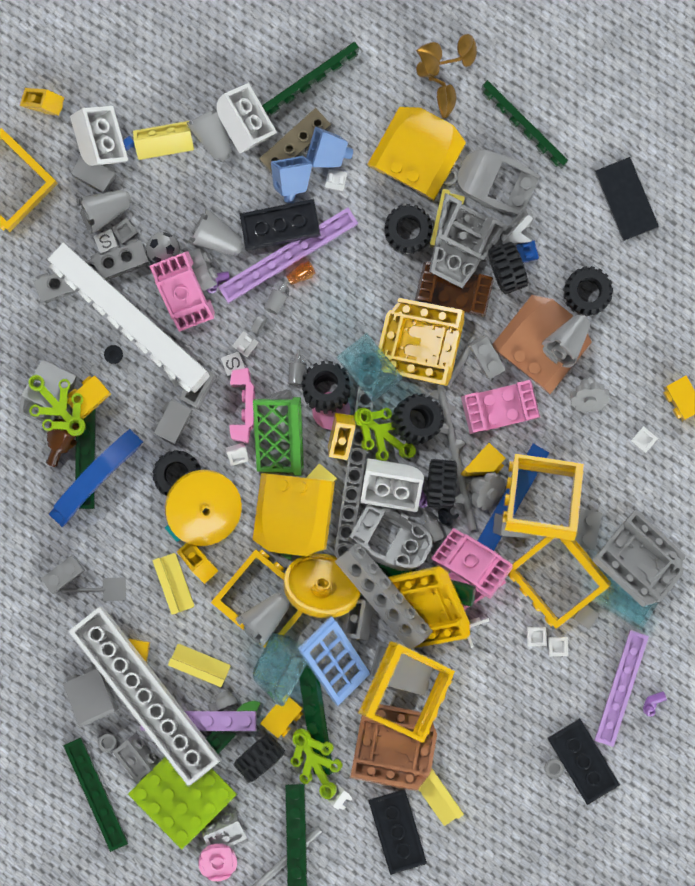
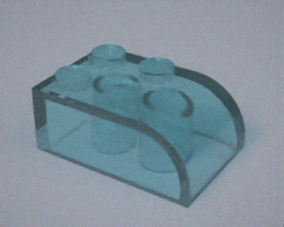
(369, 367)
(624, 605)
(279, 668)

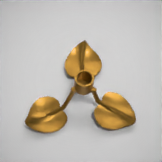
(429, 67)

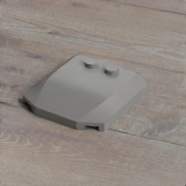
(641, 560)

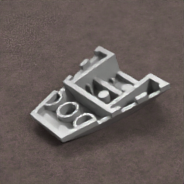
(462, 241)

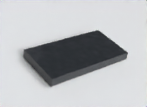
(626, 199)
(280, 224)
(583, 761)
(397, 831)

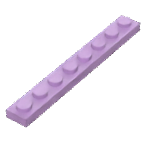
(287, 256)

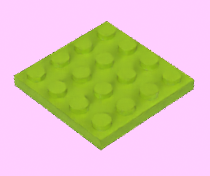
(178, 807)

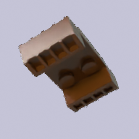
(471, 298)

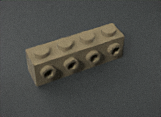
(296, 140)

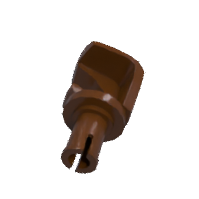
(60, 442)

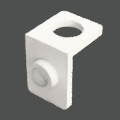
(474, 622)

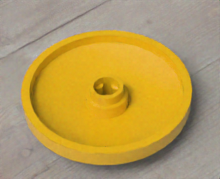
(194, 494)
(319, 586)

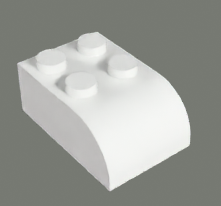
(244, 118)
(98, 136)
(392, 485)

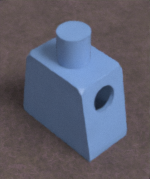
(327, 149)
(291, 176)

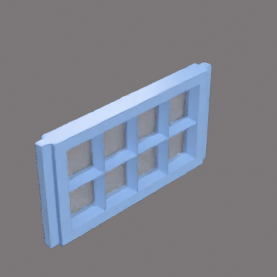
(334, 661)

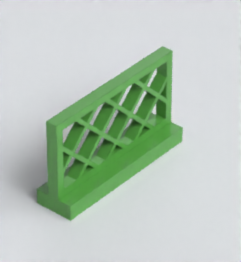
(295, 435)

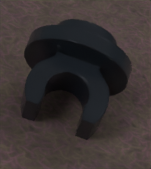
(113, 354)
(446, 517)

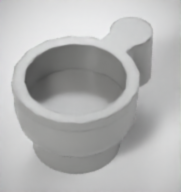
(223, 701)

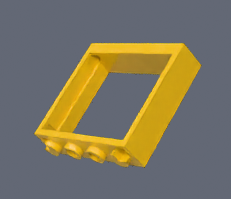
(38, 196)
(546, 466)
(583, 558)
(276, 568)
(382, 679)

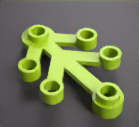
(59, 407)
(381, 433)
(314, 760)

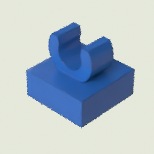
(528, 251)

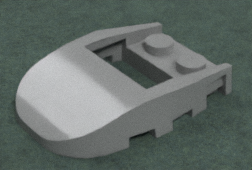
(478, 176)
(409, 546)

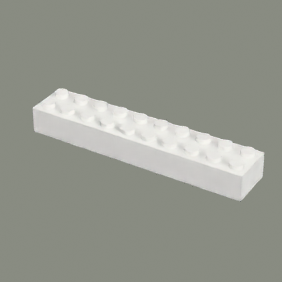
(129, 318)
(145, 695)

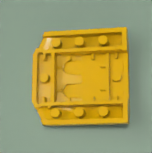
(418, 150)
(422, 340)
(293, 514)
(436, 602)

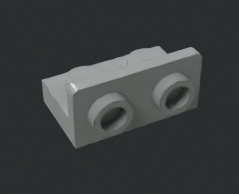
(588, 528)
(136, 757)
(224, 830)

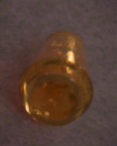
(301, 273)

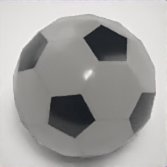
(162, 246)

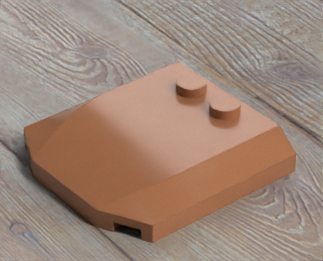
(523, 341)
(390, 756)

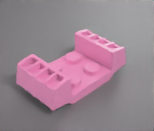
(182, 291)
(242, 378)
(500, 407)
(472, 562)

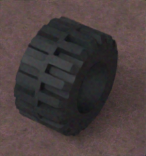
(405, 245)
(508, 268)
(595, 276)
(322, 373)
(430, 412)
(165, 462)
(441, 483)
(259, 757)

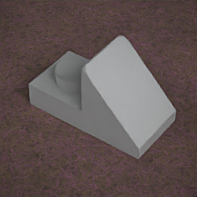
(516, 231)

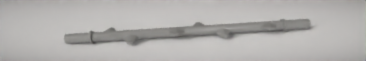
(455, 446)

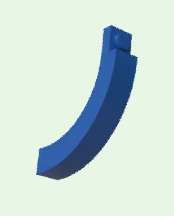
(94, 476)

